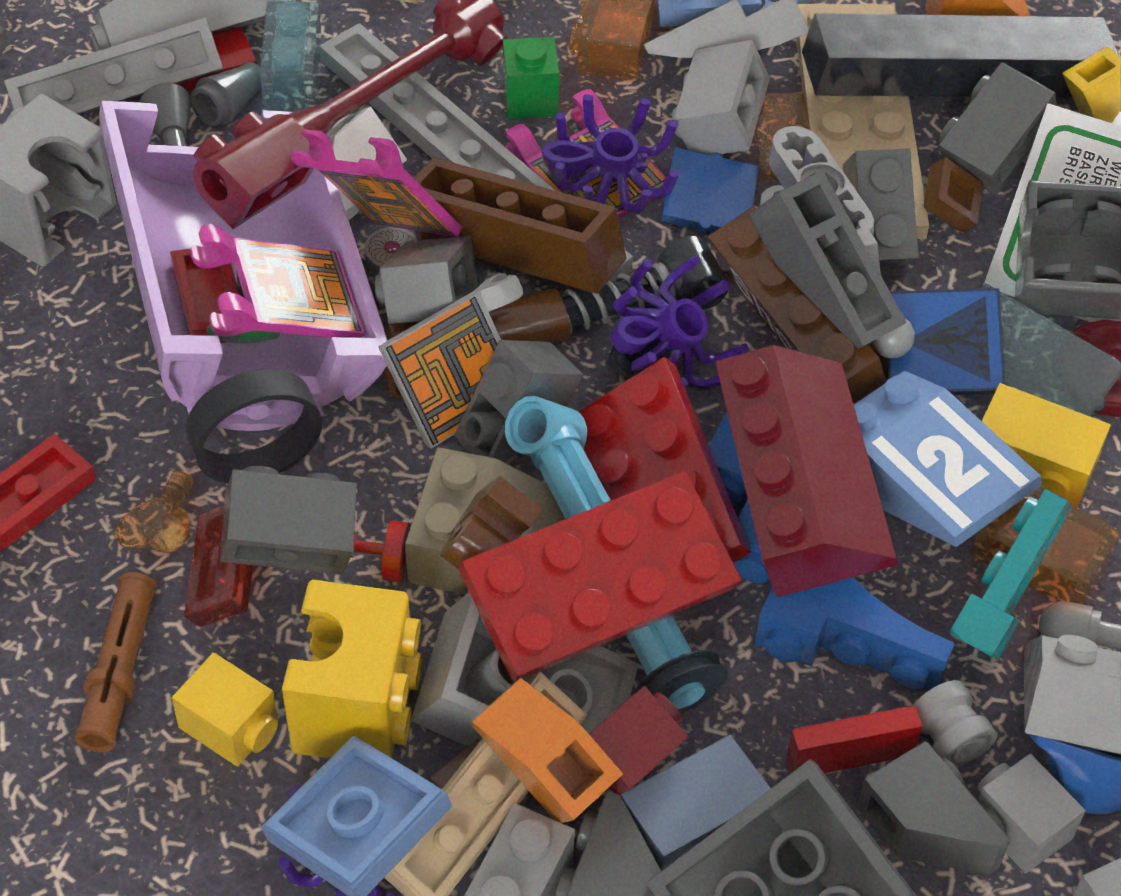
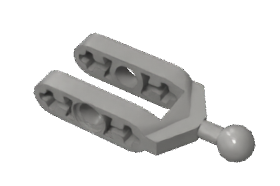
(786, 162)

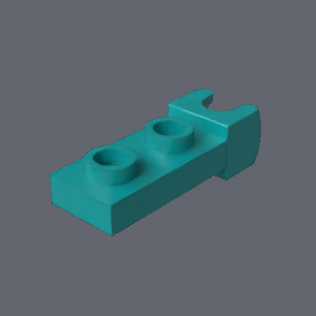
(988, 621)

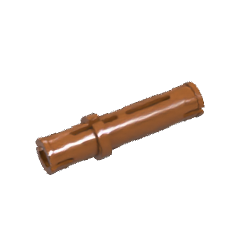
(102, 716)

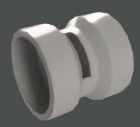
(953, 724)

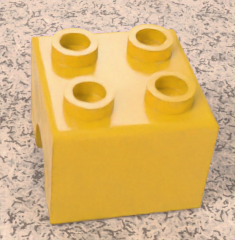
(357, 671)

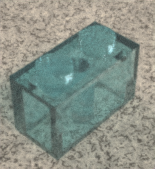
(291, 56)

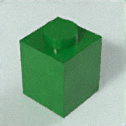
(530, 77)

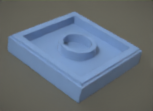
(356, 817)

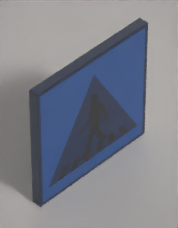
(955, 339)

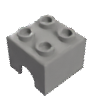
(47, 167)

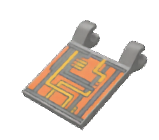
(446, 356)

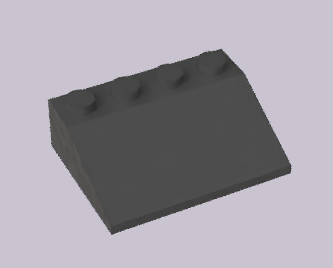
(787, 844)

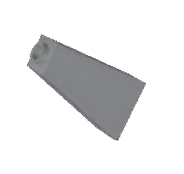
(133, 19)

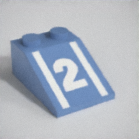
(938, 460)

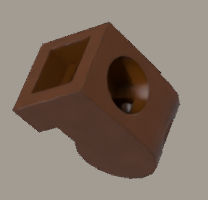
(492, 519)

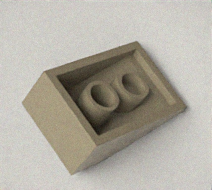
(446, 495)

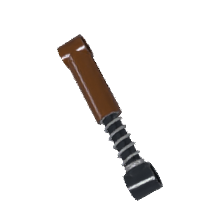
(550, 317)

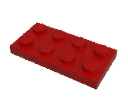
(651, 433)
(598, 575)

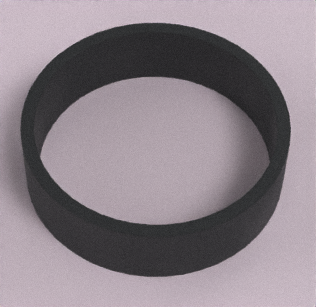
(244, 391)

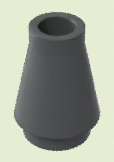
(225, 94)

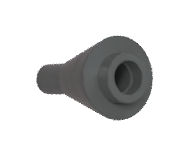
(173, 112)

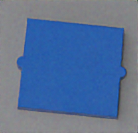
(708, 190)

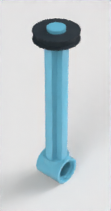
(555, 444)

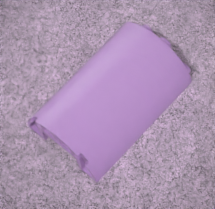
(165, 215)

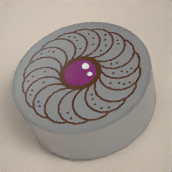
(383, 245)

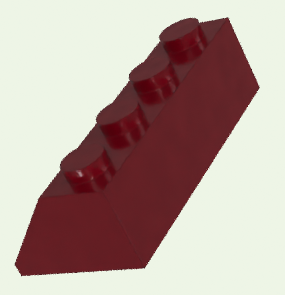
(804, 468)

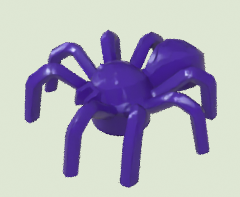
(612, 155)
(675, 325)

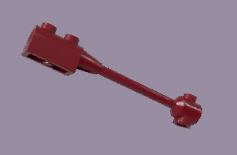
(257, 165)

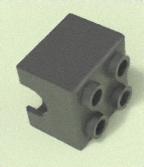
(1070, 249)

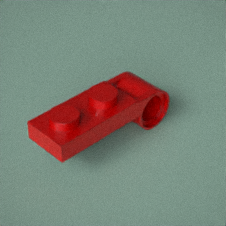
(39, 487)

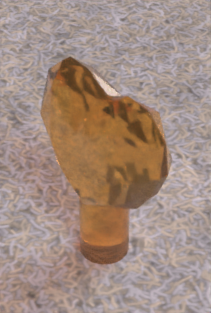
(159, 521)

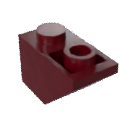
(639, 736)

